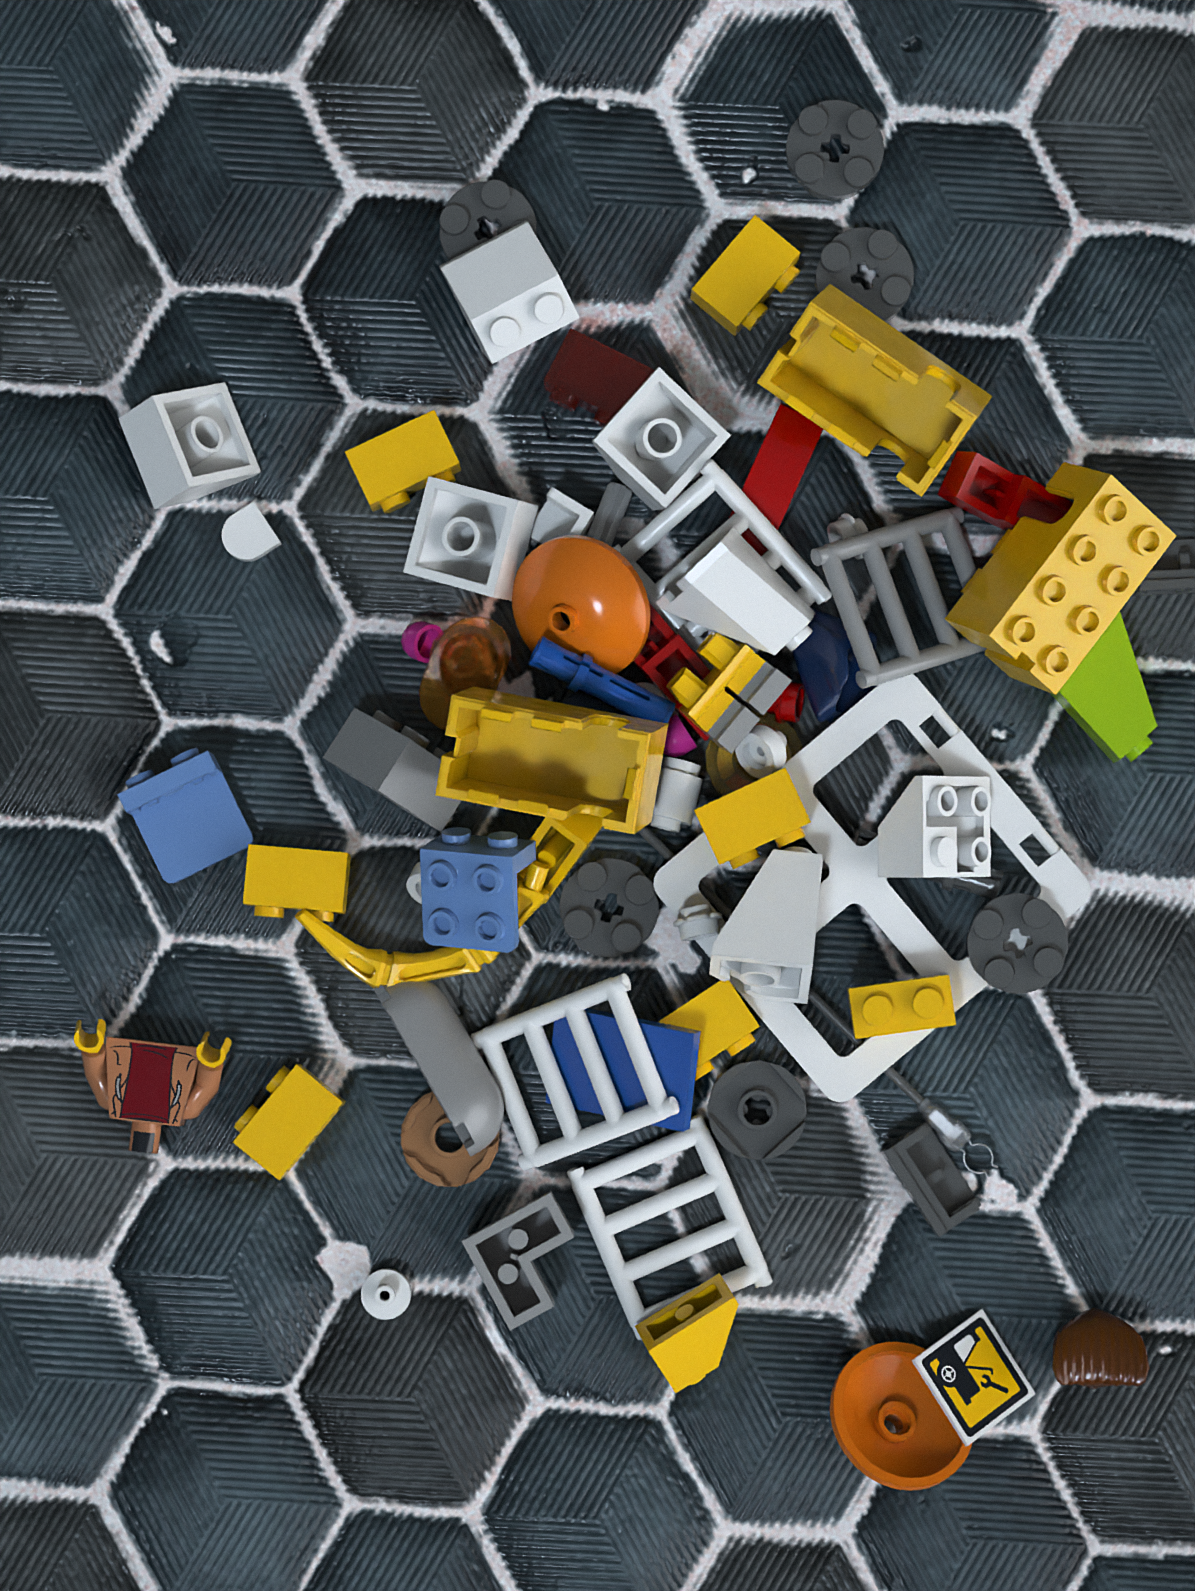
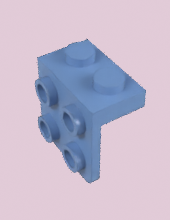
(187, 815)
(473, 889)

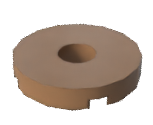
(428, 1159)

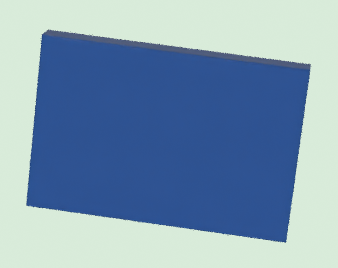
(672, 1050)

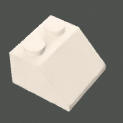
(509, 292)
(659, 440)
(188, 444)
(470, 538)

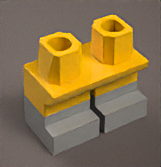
(743, 675)

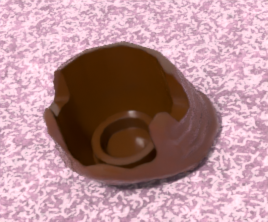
(1099, 1352)

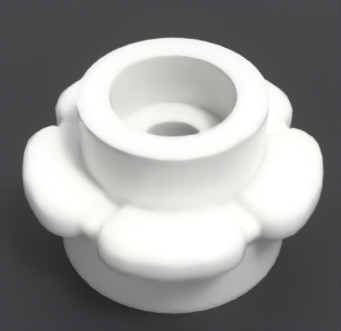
(844, 528)
(698, 923)

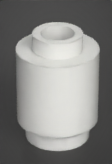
(676, 794)

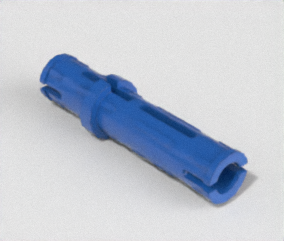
(585, 675)

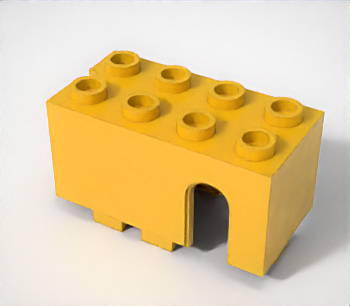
(874, 387)
(1061, 582)
(552, 759)

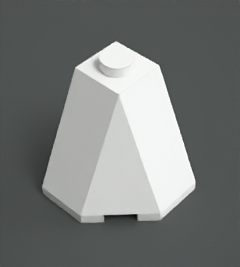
(740, 597)
(773, 929)

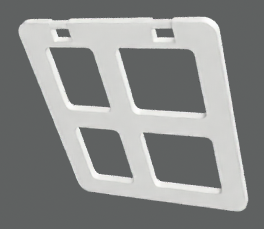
(856, 880)

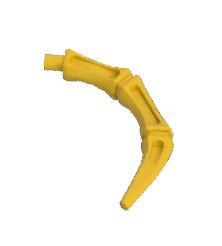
(381, 969)

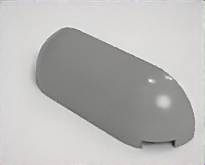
(446, 1060)

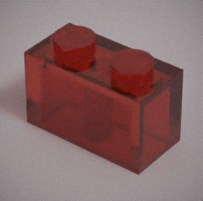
(593, 377)

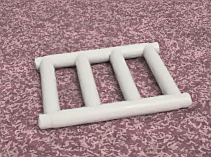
(745, 517)
(531, 1025)
(715, 1180)

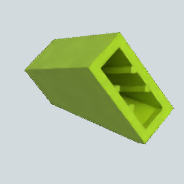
(1110, 697)

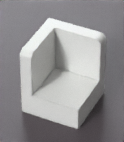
(560, 517)

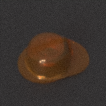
(462, 657)

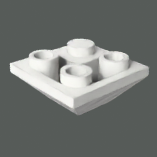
(937, 829)

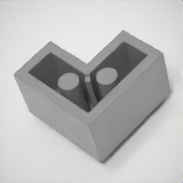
(393, 765)
(506, 1253)

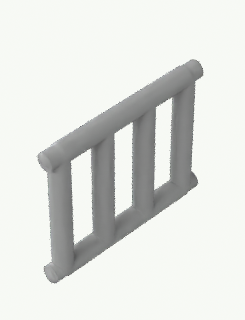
(870, 545)

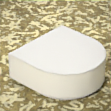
(248, 534)

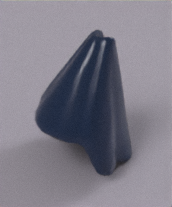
(829, 667)

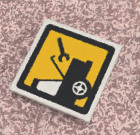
(973, 1377)

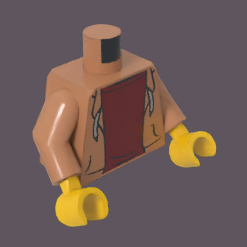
(150, 1080)

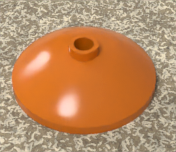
(593, 589)
(887, 1386)

